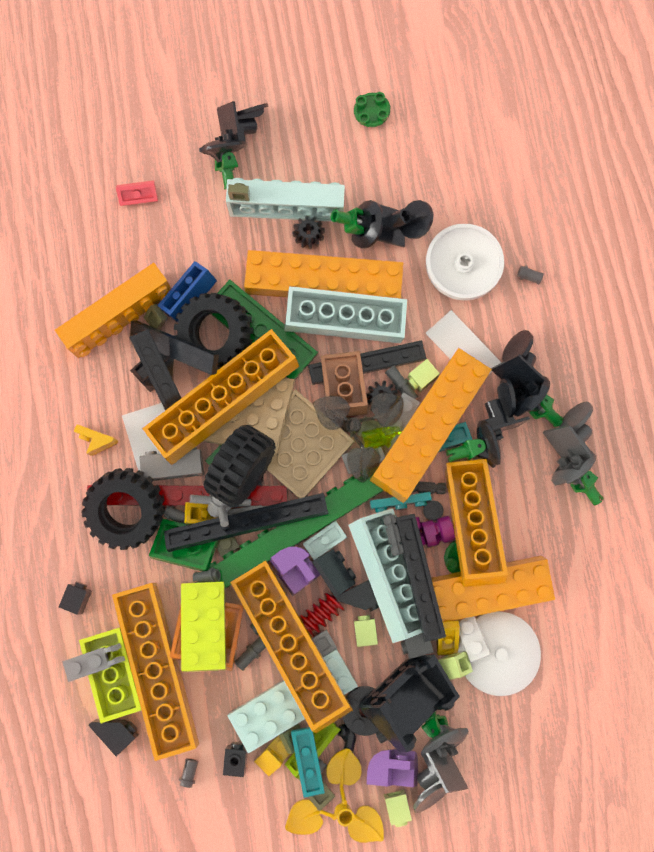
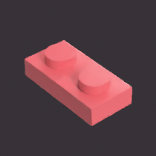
(136, 193)

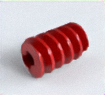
(320, 613)

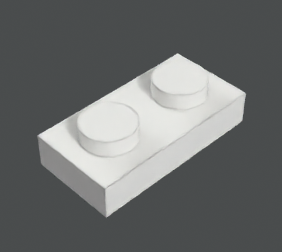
(473, 639)

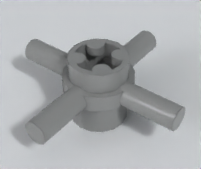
(216, 508)

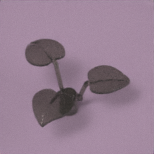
(332, 415)

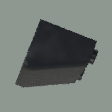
(409, 699)

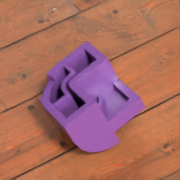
(294, 568)
(393, 768)

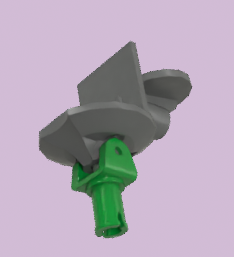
(575, 455)
(442, 772)

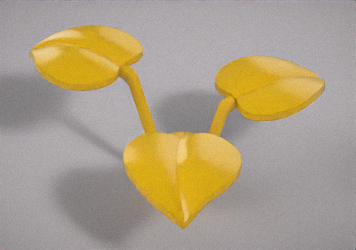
(362, 827)

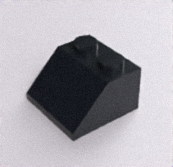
(334, 572)

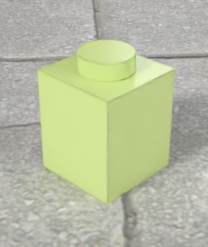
(422, 376)
(365, 631)
(456, 665)
(398, 808)

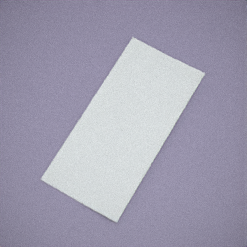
(452, 333)

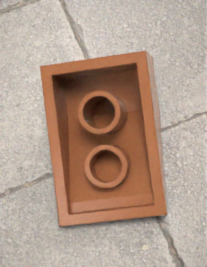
(345, 379)

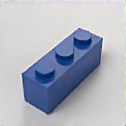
(192, 283)

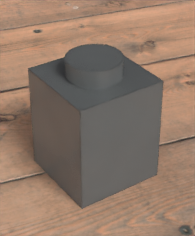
(416, 646)

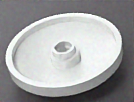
(464, 261)
(513, 655)

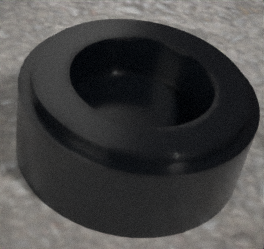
(433, 510)

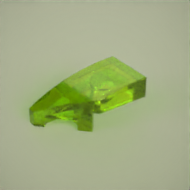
(379, 436)

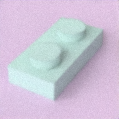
(324, 540)

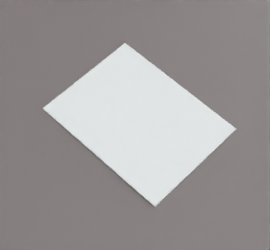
(138, 438)

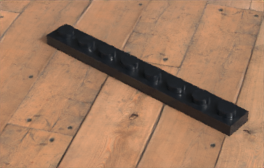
(246, 522)

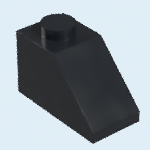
(360, 597)
(115, 733)

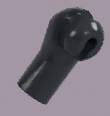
(348, 736)

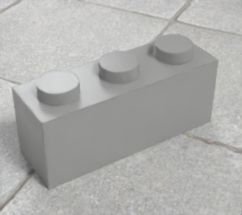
(160, 469)

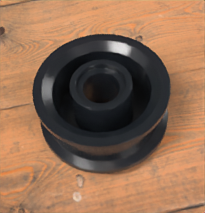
(354, 720)

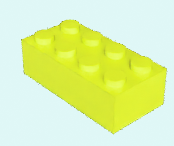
(203, 627)
(113, 687)

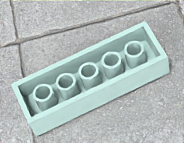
(287, 200)
(345, 315)
(386, 575)
(277, 710)

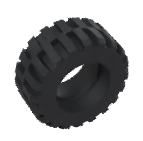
(234, 313)
(239, 465)
(107, 528)

